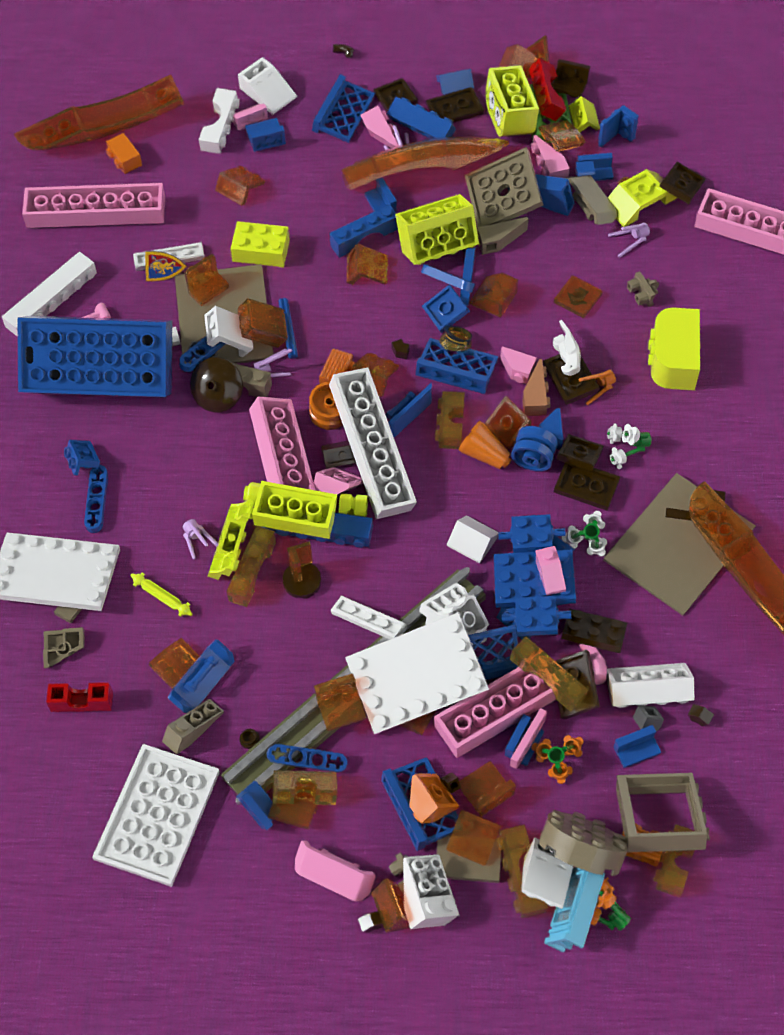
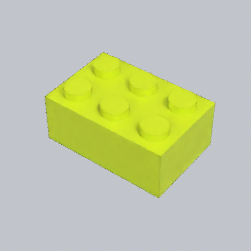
(260, 244)

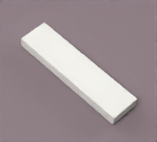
(185, 253)
(368, 618)

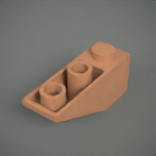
(534, 395)

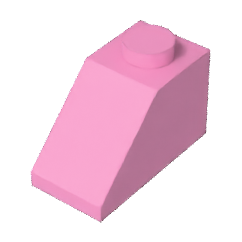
(517, 364)
(550, 570)

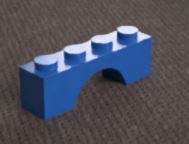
(348, 236)

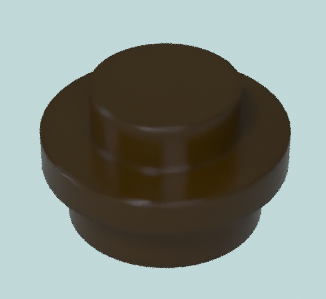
(249, 738)

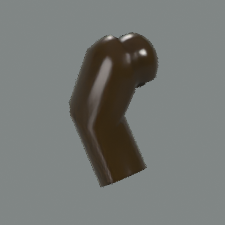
(343, 48)

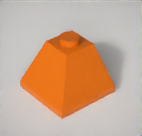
(430, 798)

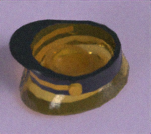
(456, 338)

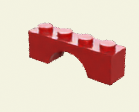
(548, 100)

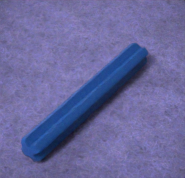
(290, 342)

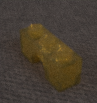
(451, 407)
(319, 784)
(670, 877)

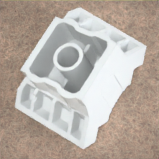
(455, 600)

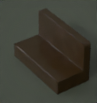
(337, 454)

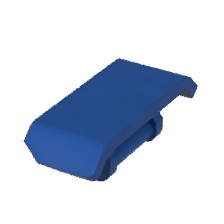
(408, 409)
(202, 676)

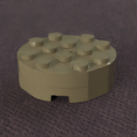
(583, 842)

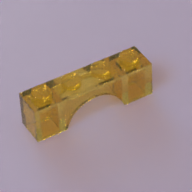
(243, 582)
(563, 684)
(514, 844)

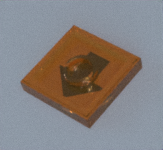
(578, 296)

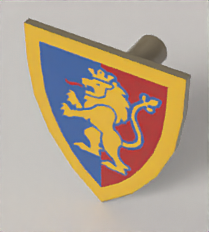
(162, 265)

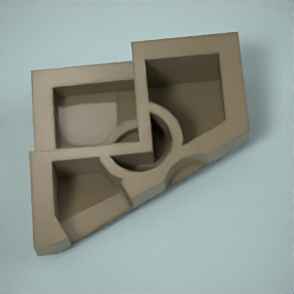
(62, 644)

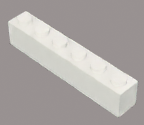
(52, 291)

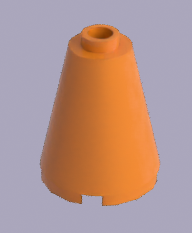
(485, 447)

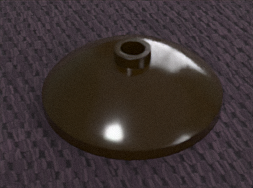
(226, 381)

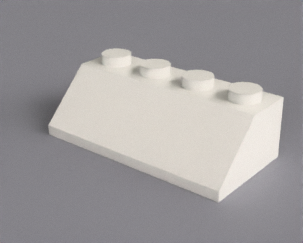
(650, 685)

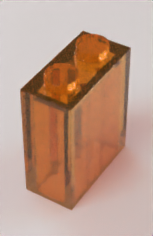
(262, 323)

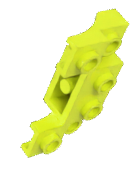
(227, 550)

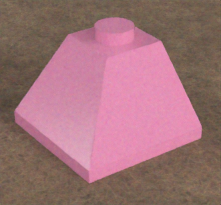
(336, 481)

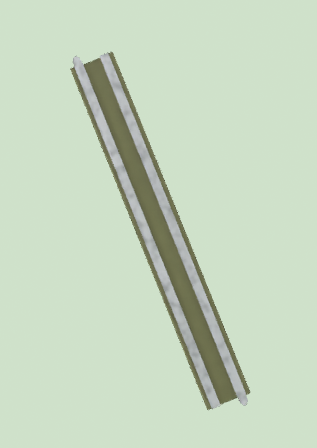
(306, 725)

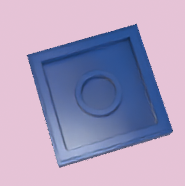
(445, 308)

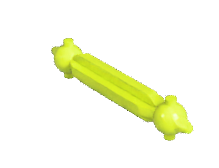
(161, 594)

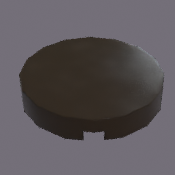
(306, 588)

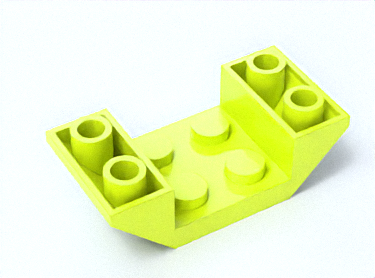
(638, 194)

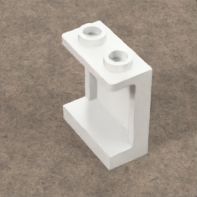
(225, 328)

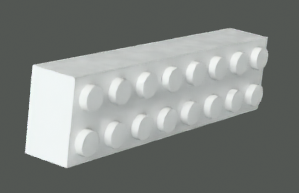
(372, 443)

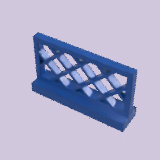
(329, 106)
(453, 374)
(499, 665)
(402, 805)

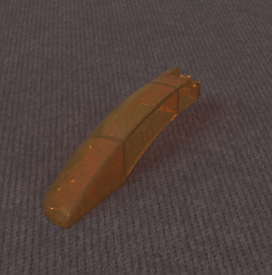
(103, 118)
(436, 152)
(739, 552)

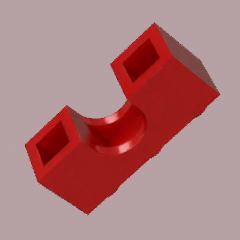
(67, 699)

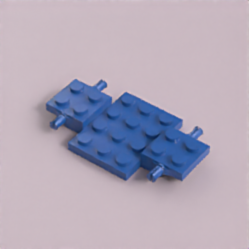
(519, 580)

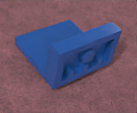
(622, 122)
(266, 134)

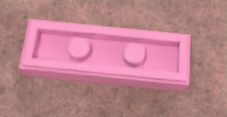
(528, 738)

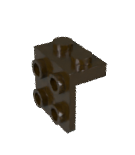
(571, 78)

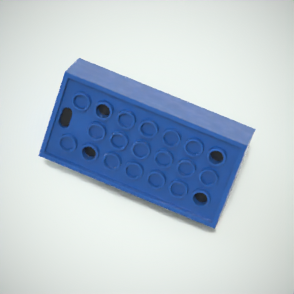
(94, 356)

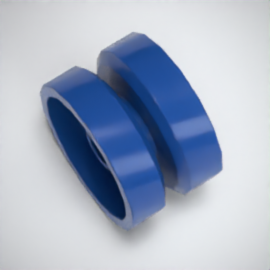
(534, 448)

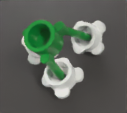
(630, 435)
(590, 532)

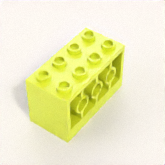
(437, 229)

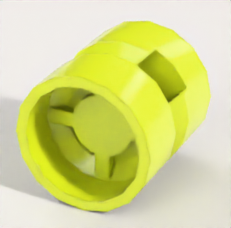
(353, 505)

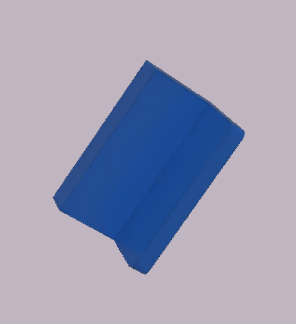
(455, 81)
(602, 165)
(381, 196)
(518, 735)
(637, 746)
(257, 804)

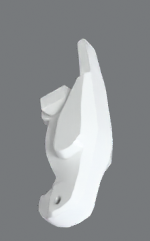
(568, 351)

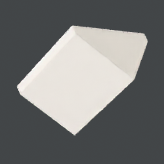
(472, 538)

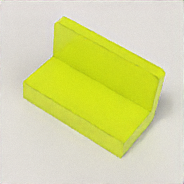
(583, 114)

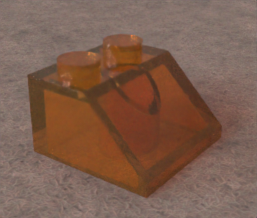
(495, 293)

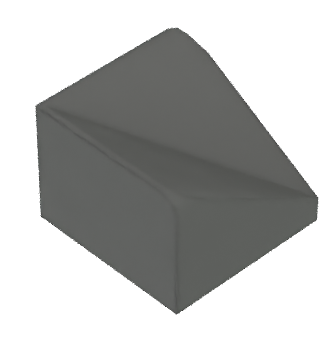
(647, 716)

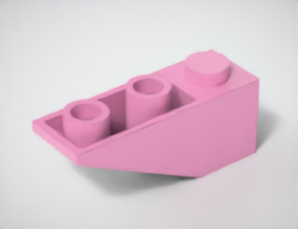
(378, 128)
(551, 162)

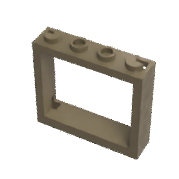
(662, 784)

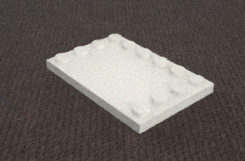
(56, 571)
(417, 673)
(156, 815)

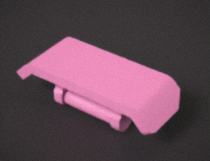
(333, 872)

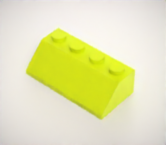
(294, 509)

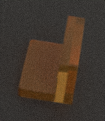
(299, 556)

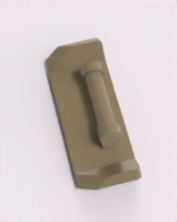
(592, 200)

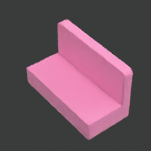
(250, 115)

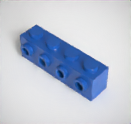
(419, 120)

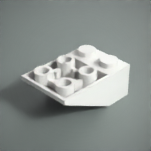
(266, 85)
(545, 875)
(427, 893)

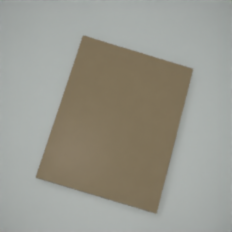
(243, 284)
(668, 553)

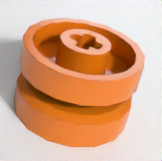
(323, 408)

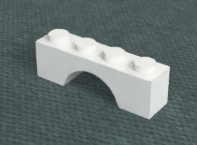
(214, 136)

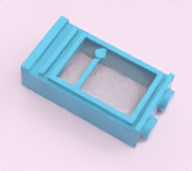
(573, 921)

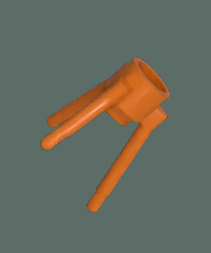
(604, 379)

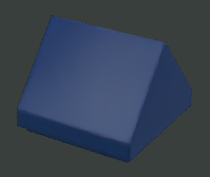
(584, 168)

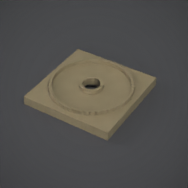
(508, 172)

